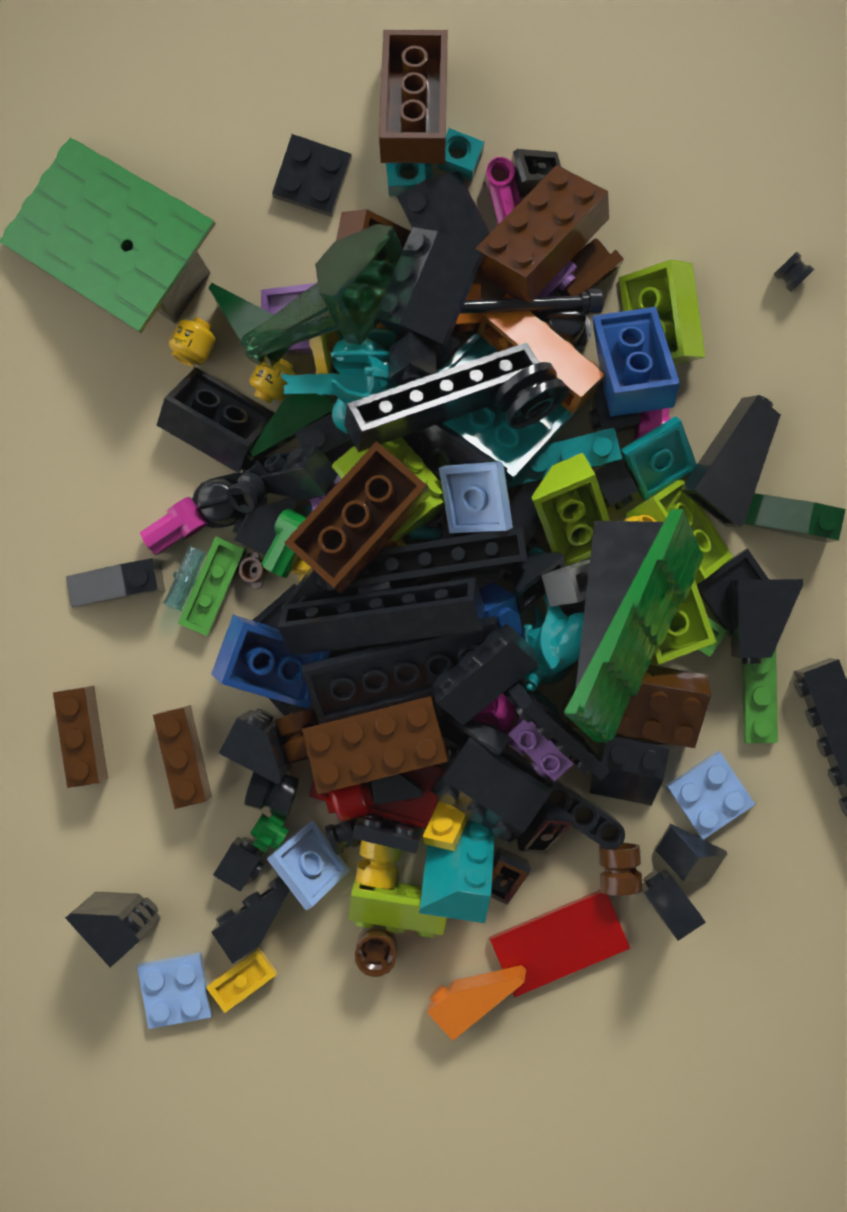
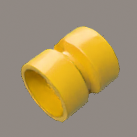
(377, 866)

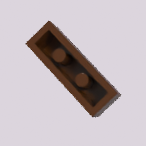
(80, 736)
(182, 756)

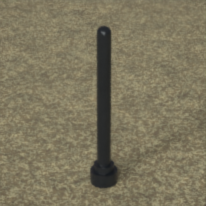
(588, 302)

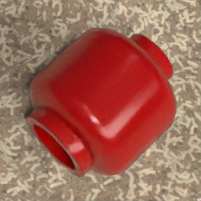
(349, 801)

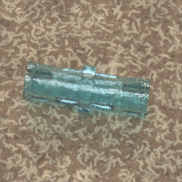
(184, 578)

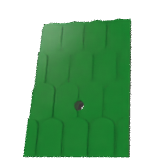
(112, 237)
(631, 598)

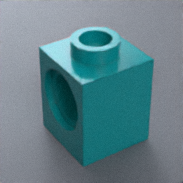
(468, 164)
(398, 184)

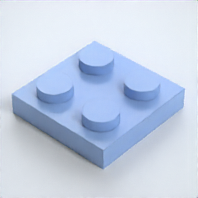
(476, 497)
(710, 795)
(308, 865)
(174, 990)

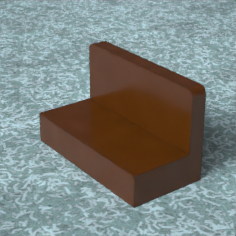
(593, 267)

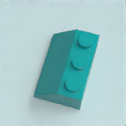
(460, 880)

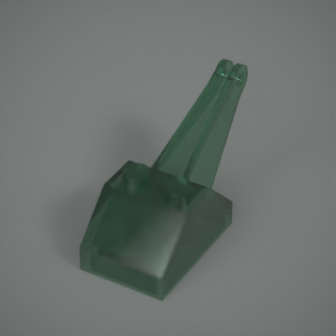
(346, 297)

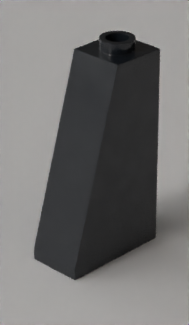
(734, 461)

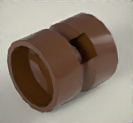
(290, 729)
(620, 870)
(376, 951)

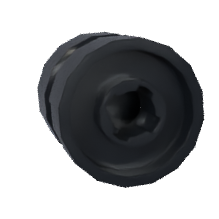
(277, 797)

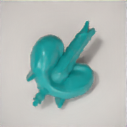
(362, 371)
(555, 645)

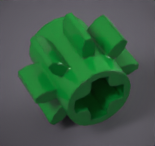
(269, 832)

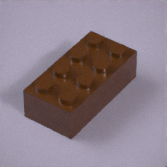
(413, 96)
(543, 233)
(358, 517)
(666, 708)
(375, 745)

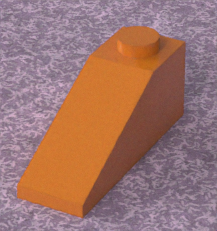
(470, 998)

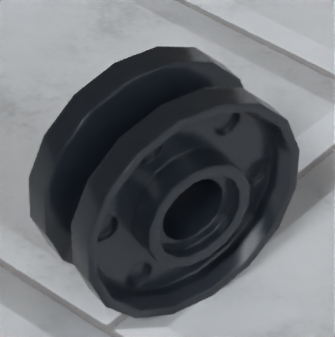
(530, 395)

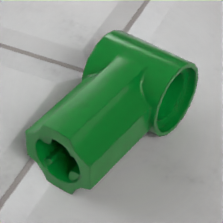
(279, 556)

